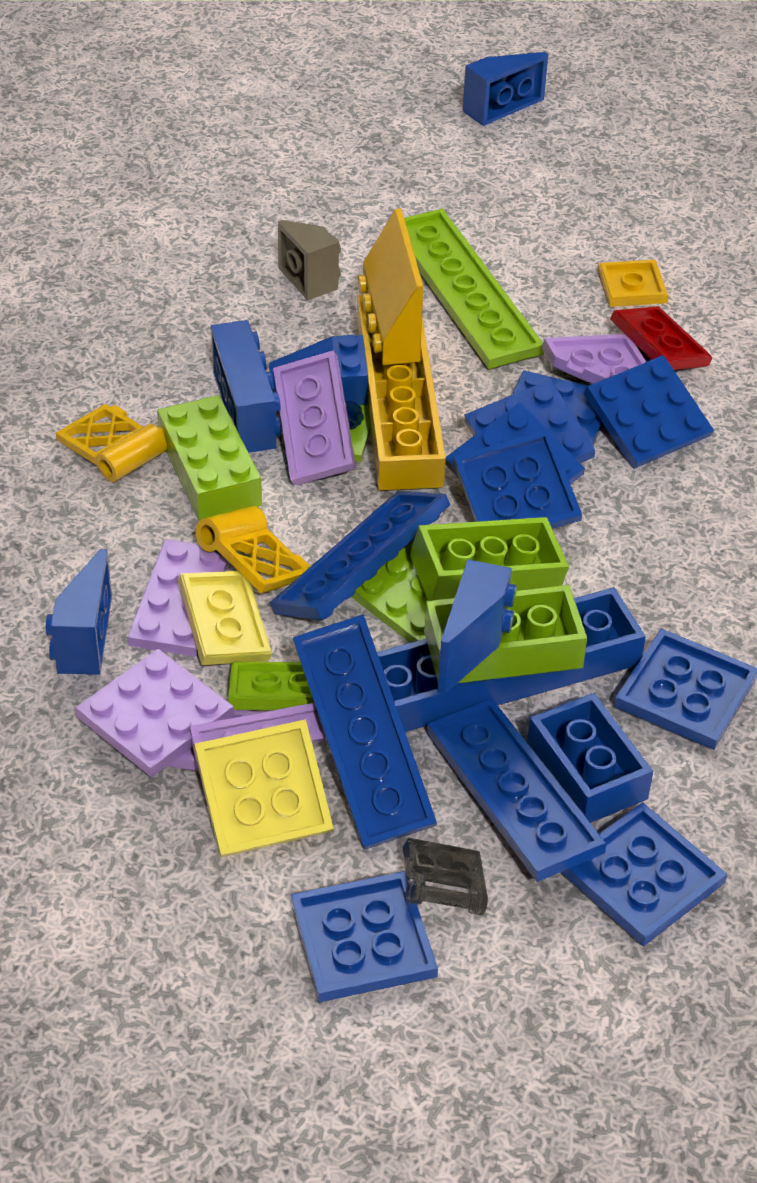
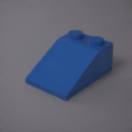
(503, 85)
(351, 362)
(82, 619)
(475, 620)

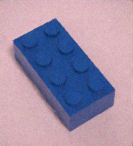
(245, 384)

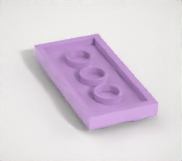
(314, 418)
(162, 614)

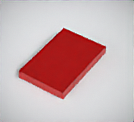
(659, 336)

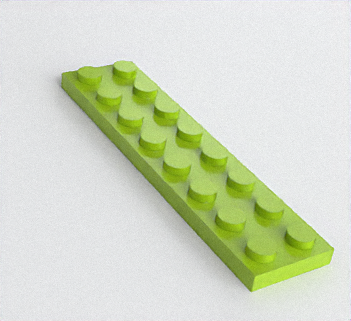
(470, 291)

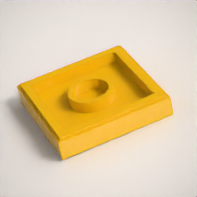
(632, 283)

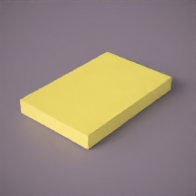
(224, 618)

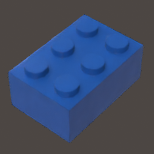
(590, 757)

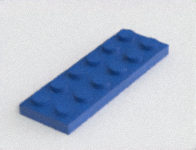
(359, 555)
(364, 732)
(516, 790)

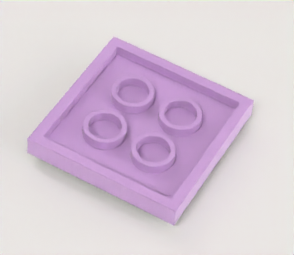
(151, 710)

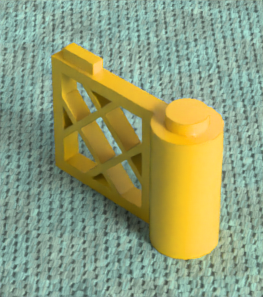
(121, 452)
(242, 532)

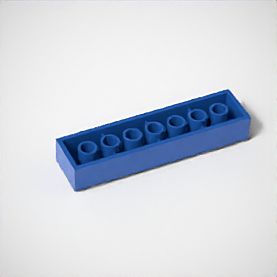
(612, 646)

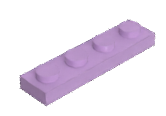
(253, 722)

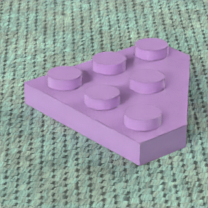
(593, 356)

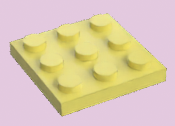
(263, 788)

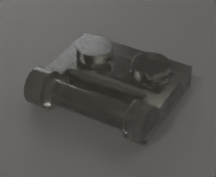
(444, 866)

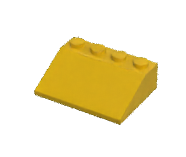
(393, 294)

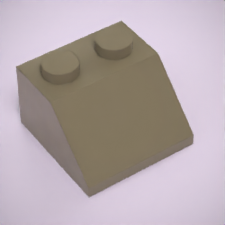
(308, 258)

